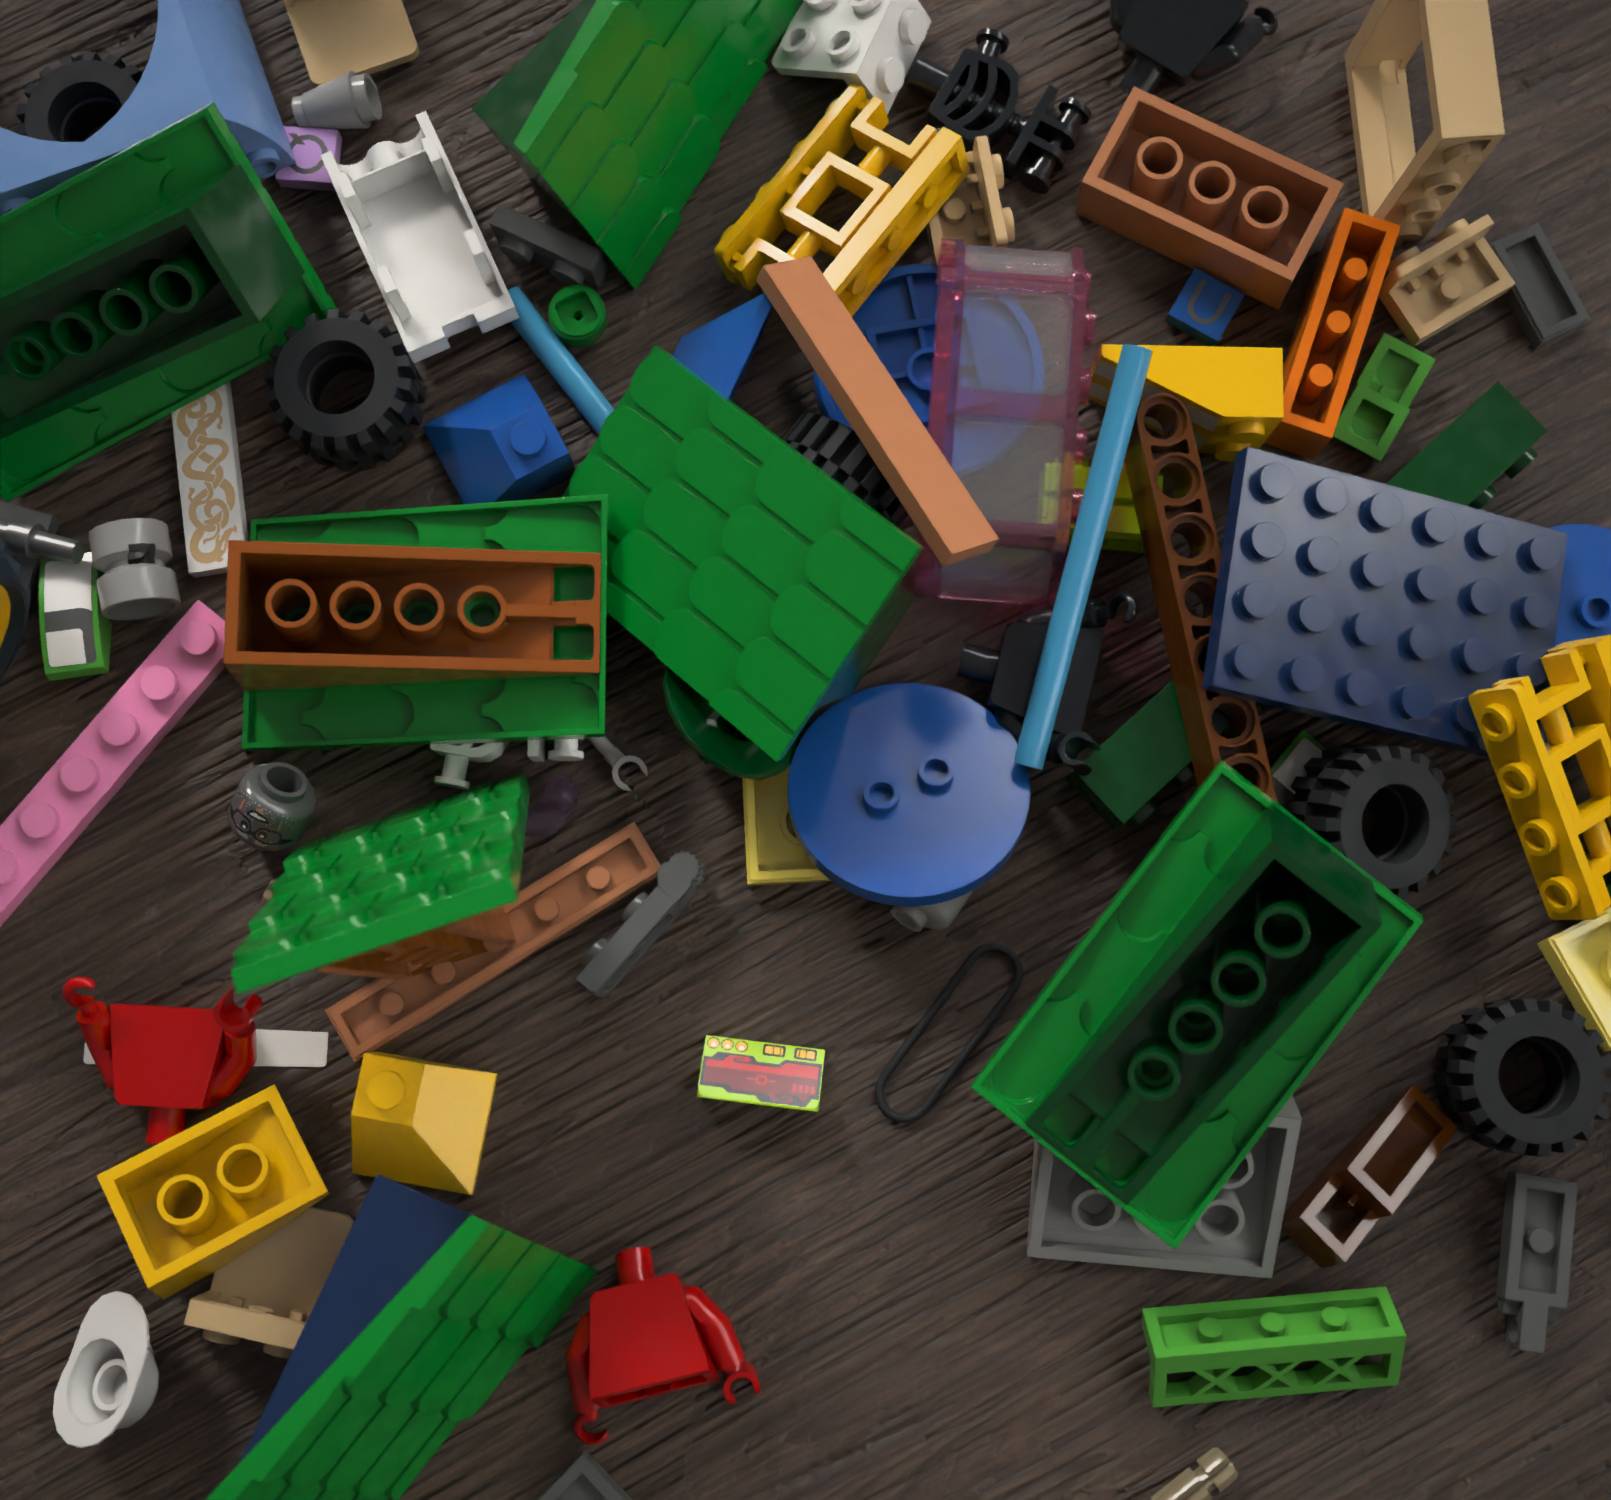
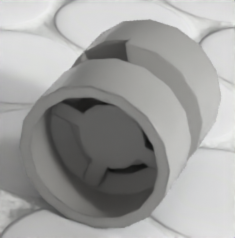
(133, 564)

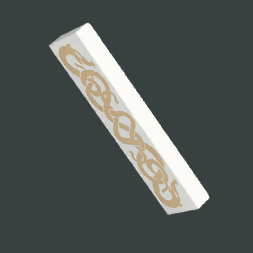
(209, 480)

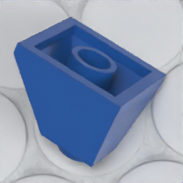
(726, 345)
(501, 445)

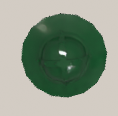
(716, 738)

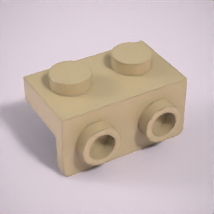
(975, 206)
(1445, 281)

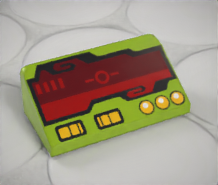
(761, 1073)

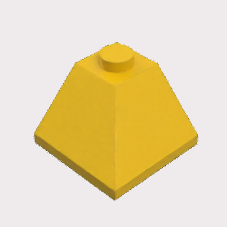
(420, 1121)

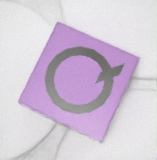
(307, 148)

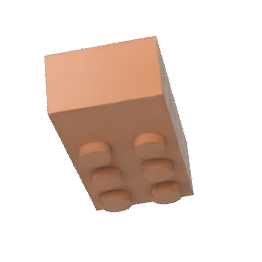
(1206, 197)

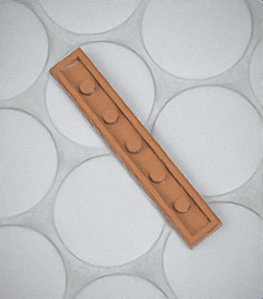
(877, 411)
(538, 918)

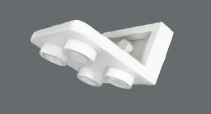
(855, 42)

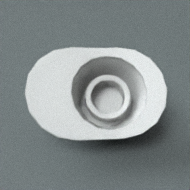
(108, 1374)

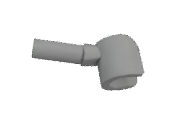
(616, 758)

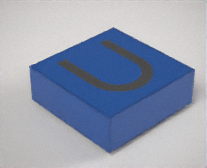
(1204, 307)

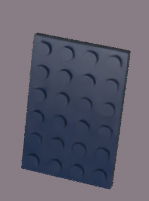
(1376, 601)

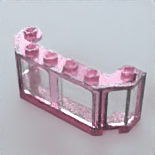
(1008, 413)

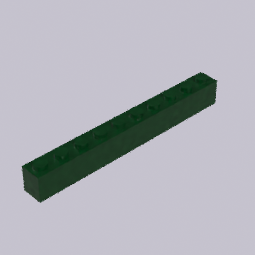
(1454, 467)

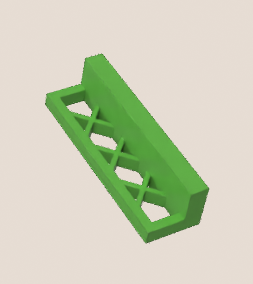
(1275, 1337)

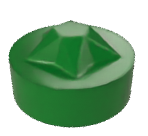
(577, 315)

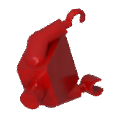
(167, 1053)
(648, 1342)

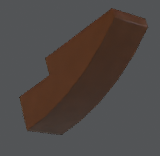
(1368, 1178)

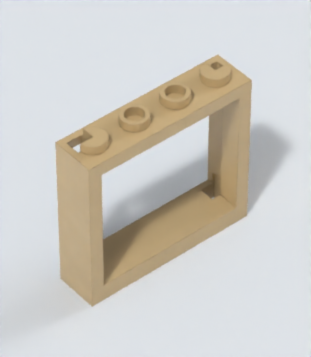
(1463, 103)

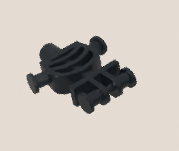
(1037, 137)

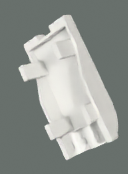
(421, 241)

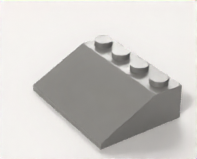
(1231, 1237)

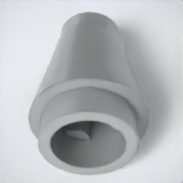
(341, 103)

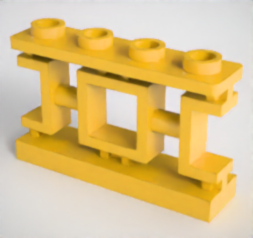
(879, 227)
(1535, 779)

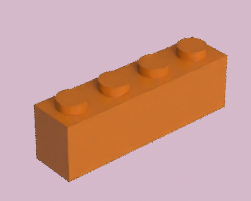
(1332, 330)

